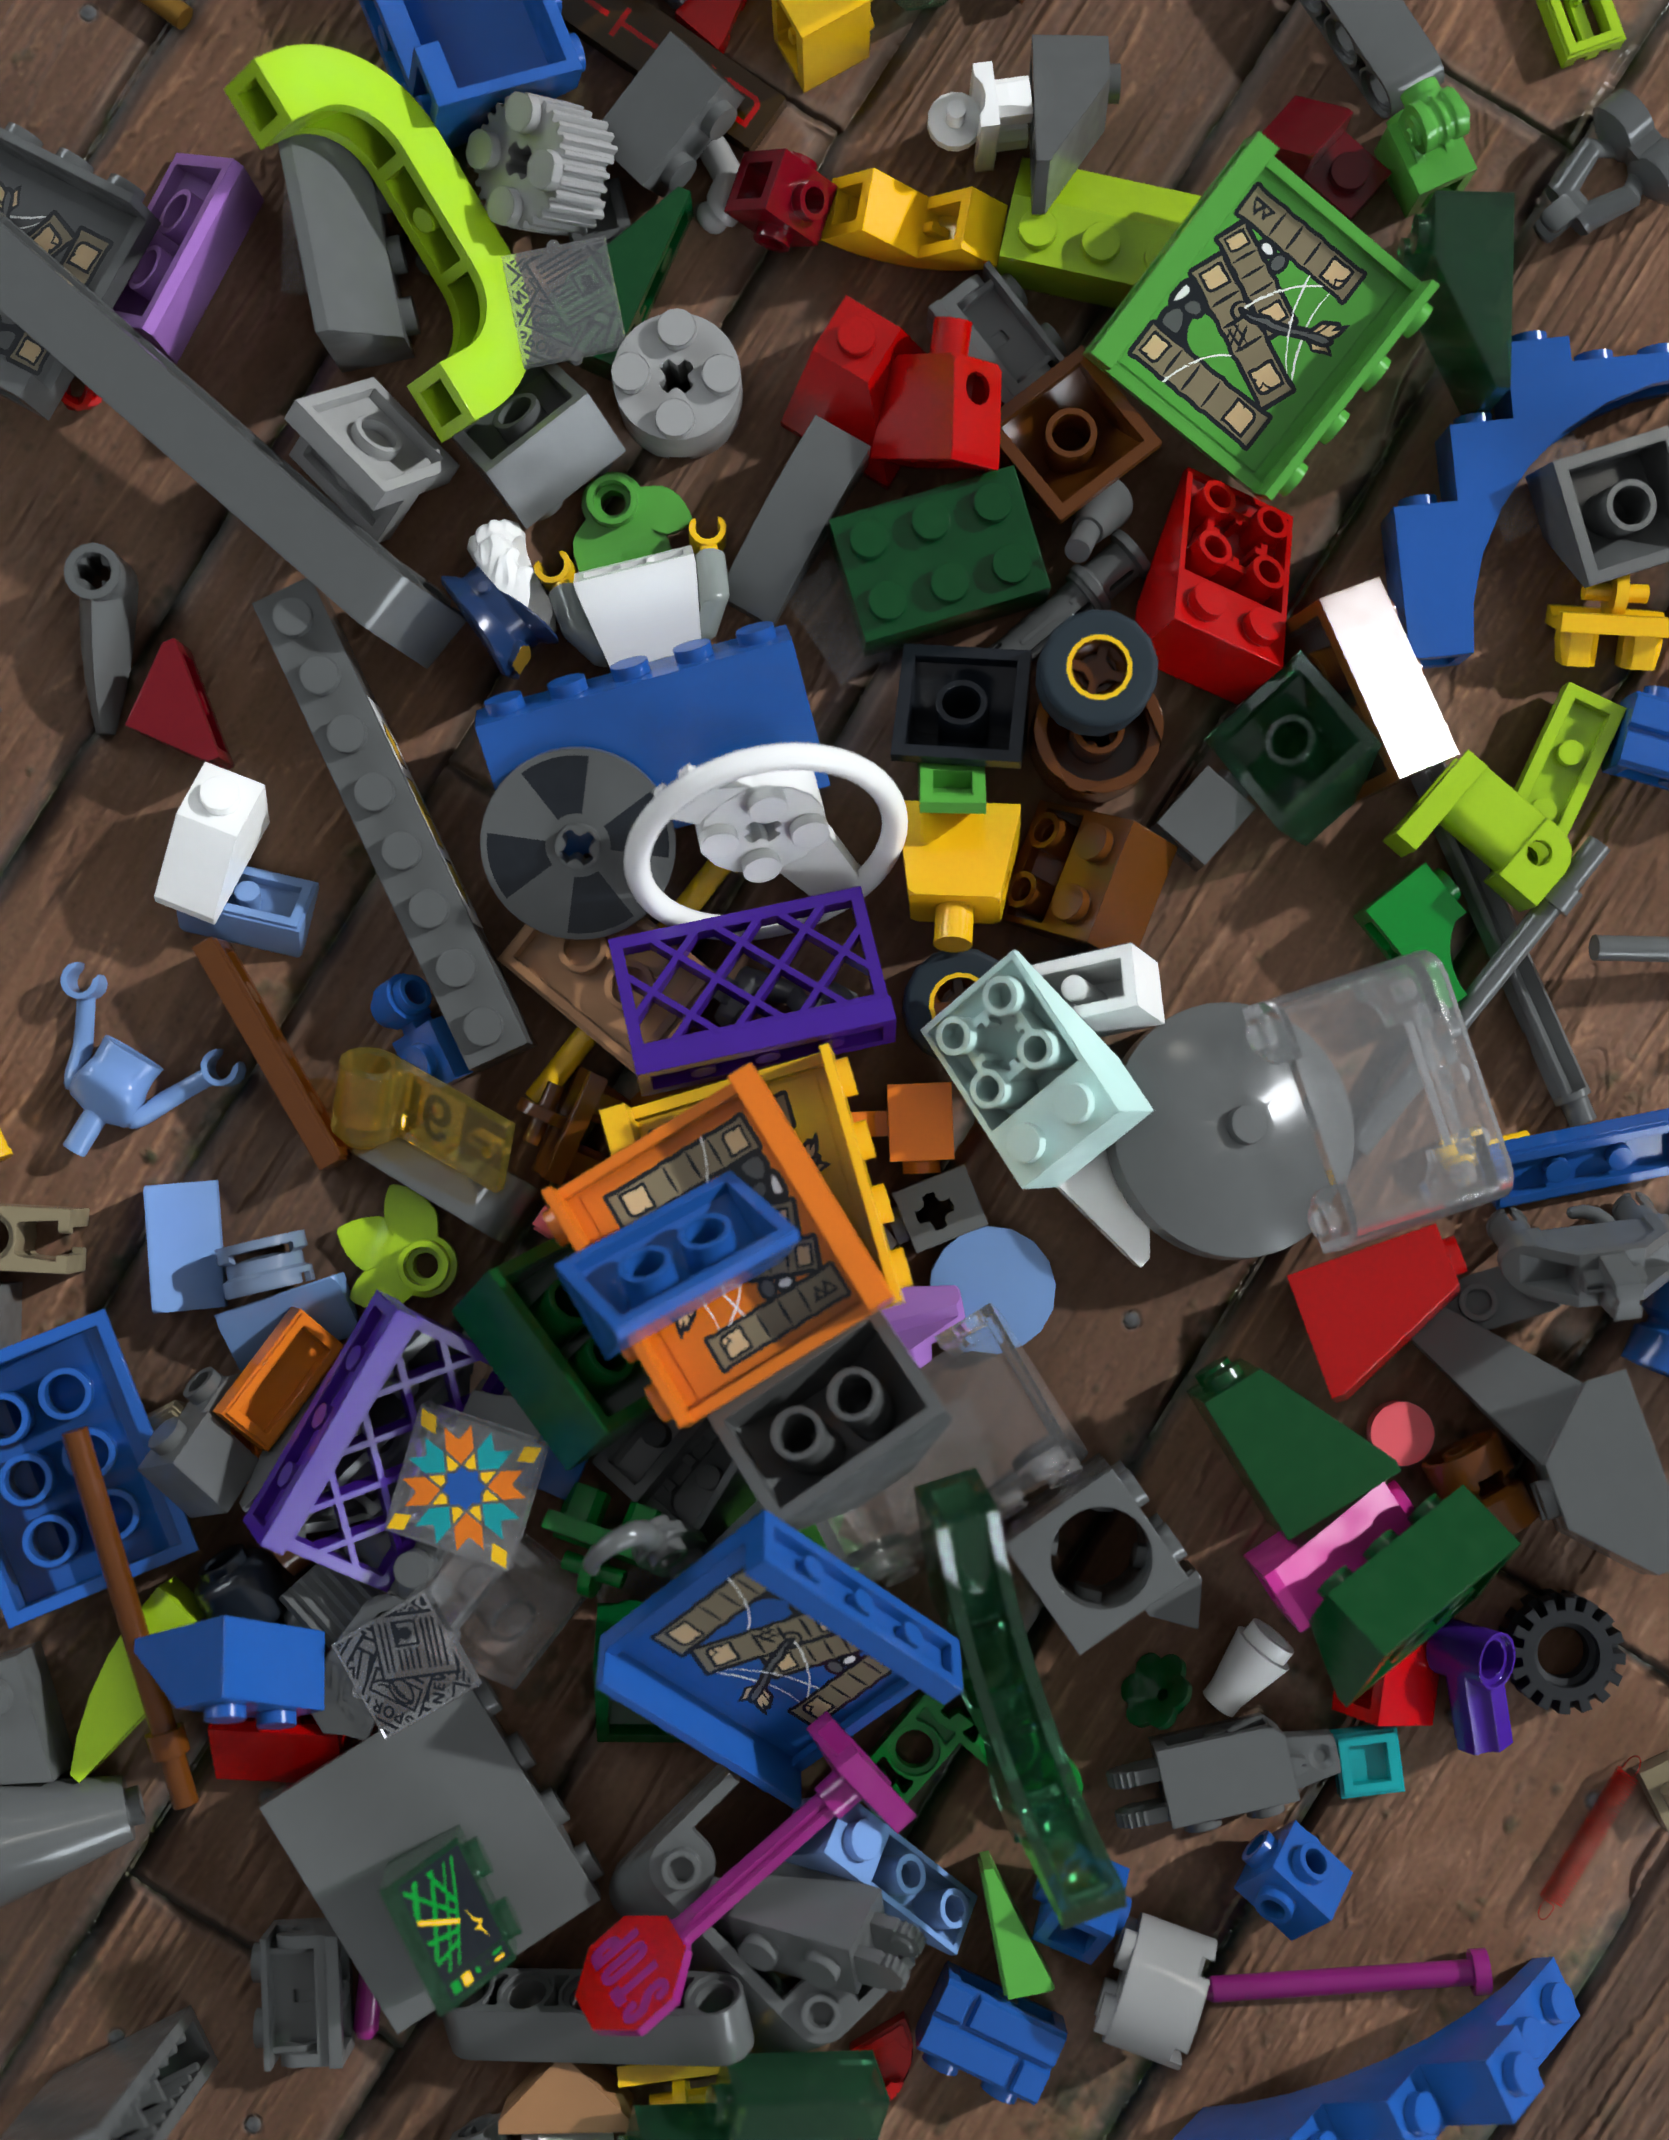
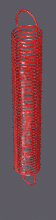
(1613, 1780)

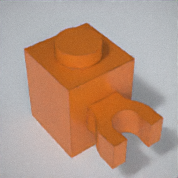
(916, 1125)

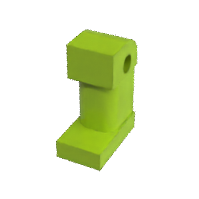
(1492, 825)

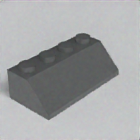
(348, 255)

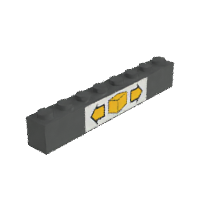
(394, 825)

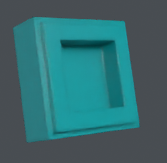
(1368, 1761)

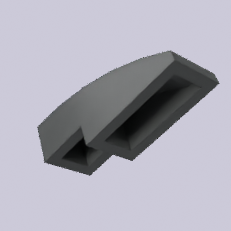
(795, 520)

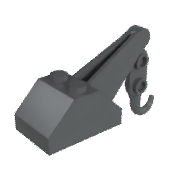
(1584, 1438)
(803, 1447)

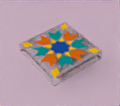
(466, 1485)

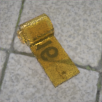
(391, 1098)

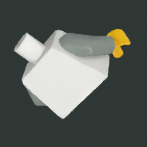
(643, 602)

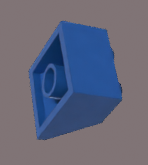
(239, 1670)

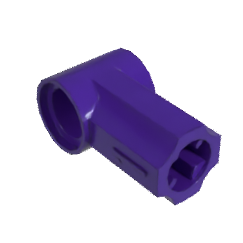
(1476, 1670)

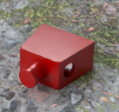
(941, 406)

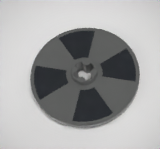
(526, 840)

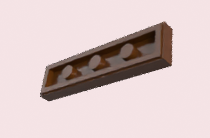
(272, 1052)

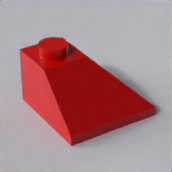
(849, 378)

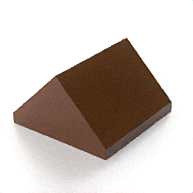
(1072, 437)

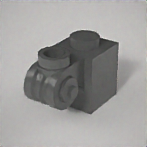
(196, 1455)

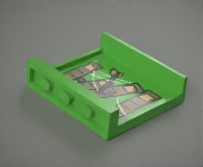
(1260, 322)

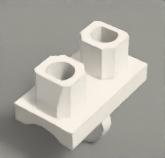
(991, 116)

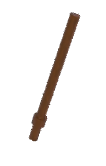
(167, 1738)

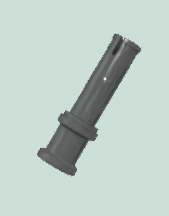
(1086, 589)

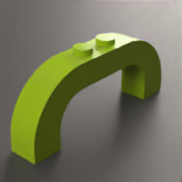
(389, 132)

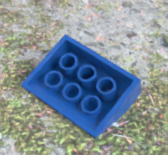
(46, 1547)

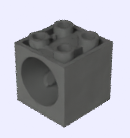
(1082, 1609)

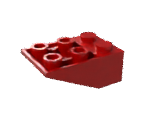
(1219, 588)

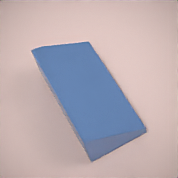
(263, 913)
(181, 1243)
(323, 1300)

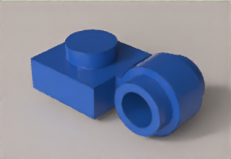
(427, 1042)

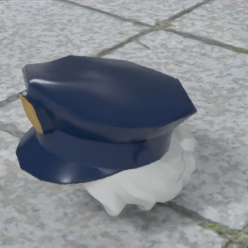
(503, 597)

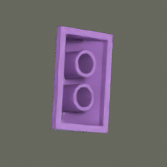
(203, 218)

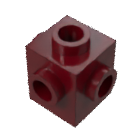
(781, 199)

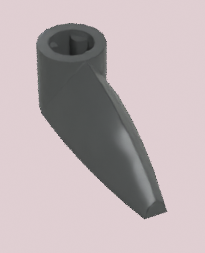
(106, 628)
(451, 1190)

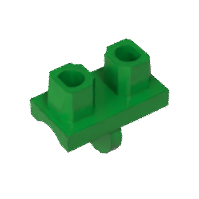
(580, 1525)

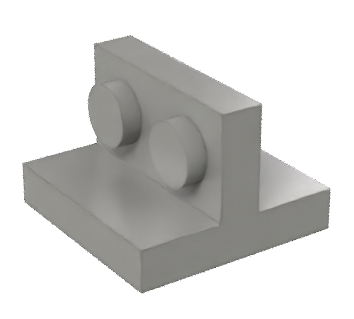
(367, 453)

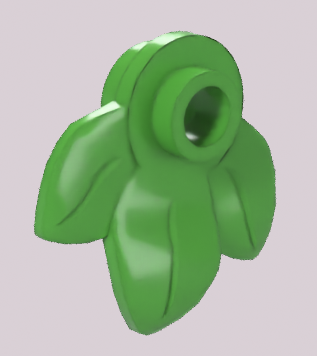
(636, 532)

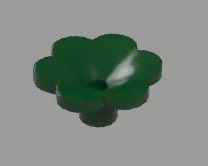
(1156, 1691)

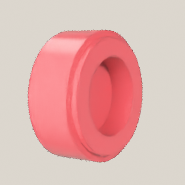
(1401, 1431)

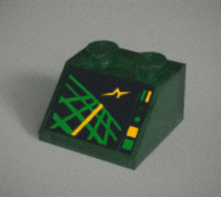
(450, 1916)

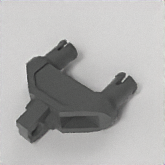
(1587, 1263)

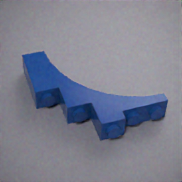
(1438, 547)
(1462, 2075)

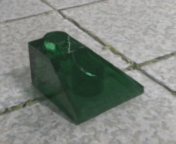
(1298, 750)

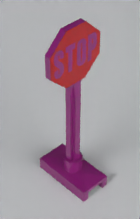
(642, 1962)

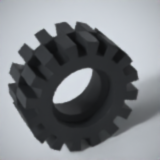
(1599, 1650)

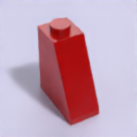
(1375, 1302)

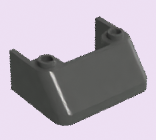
(671, 1871)

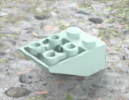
(1034, 1074)

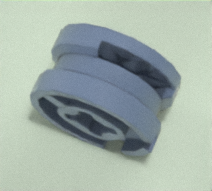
(264, 1271)

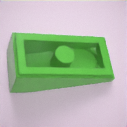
(1018, 1957)

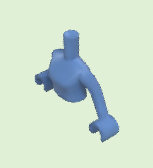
(117, 1077)

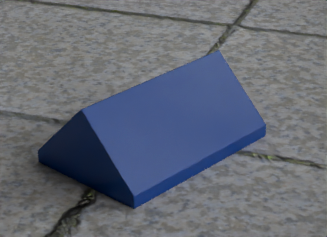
(674, 1261)

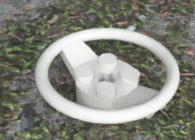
(765, 818)

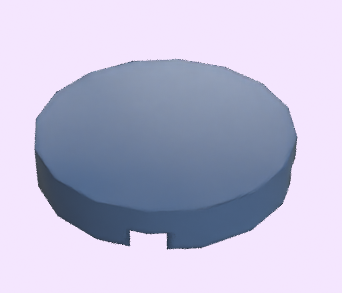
(1001, 1270)

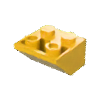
(822, 36)

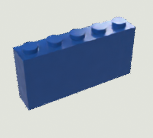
(660, 711)

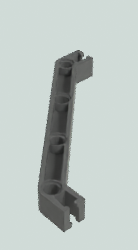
(221, 452)

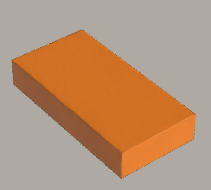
(279, 1379)

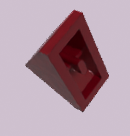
(177, 708)

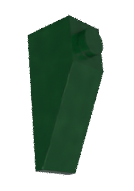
(641, 264)

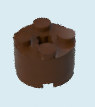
(1094, 773)

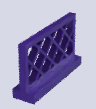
(766, 1041)
(329, 1434)

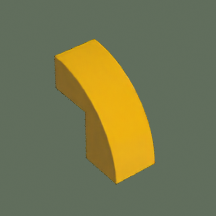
(906, 228)

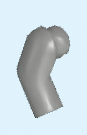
(722, 168)

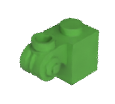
(1427, 145)

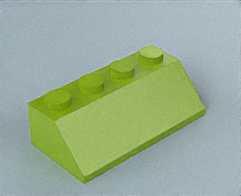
(1092, 236)

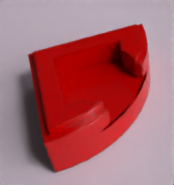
(892, 2049)

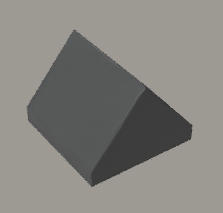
(1183, 1602)

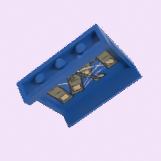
(764, 1645)

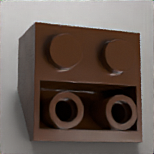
(1087, 878)

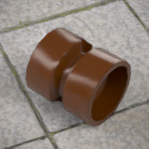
(1485, 1460)

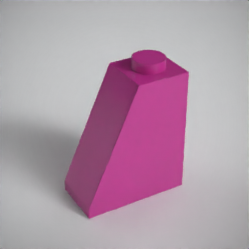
(1298, 1567)

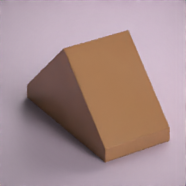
(567, 2100)

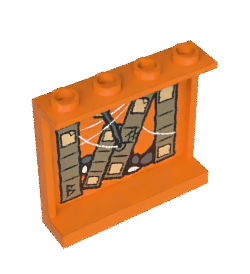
(774, 1317)

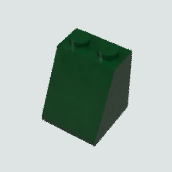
(1285, 1448)

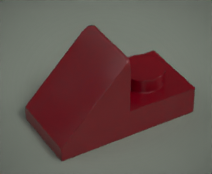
(1325, 155)

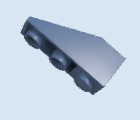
(911, 1883)

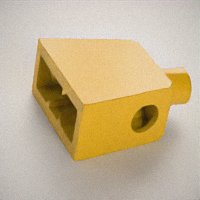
(960, 869)

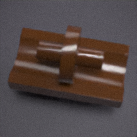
(561, 1151)

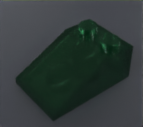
(1468, 249)

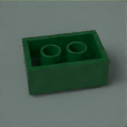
(939, 560)

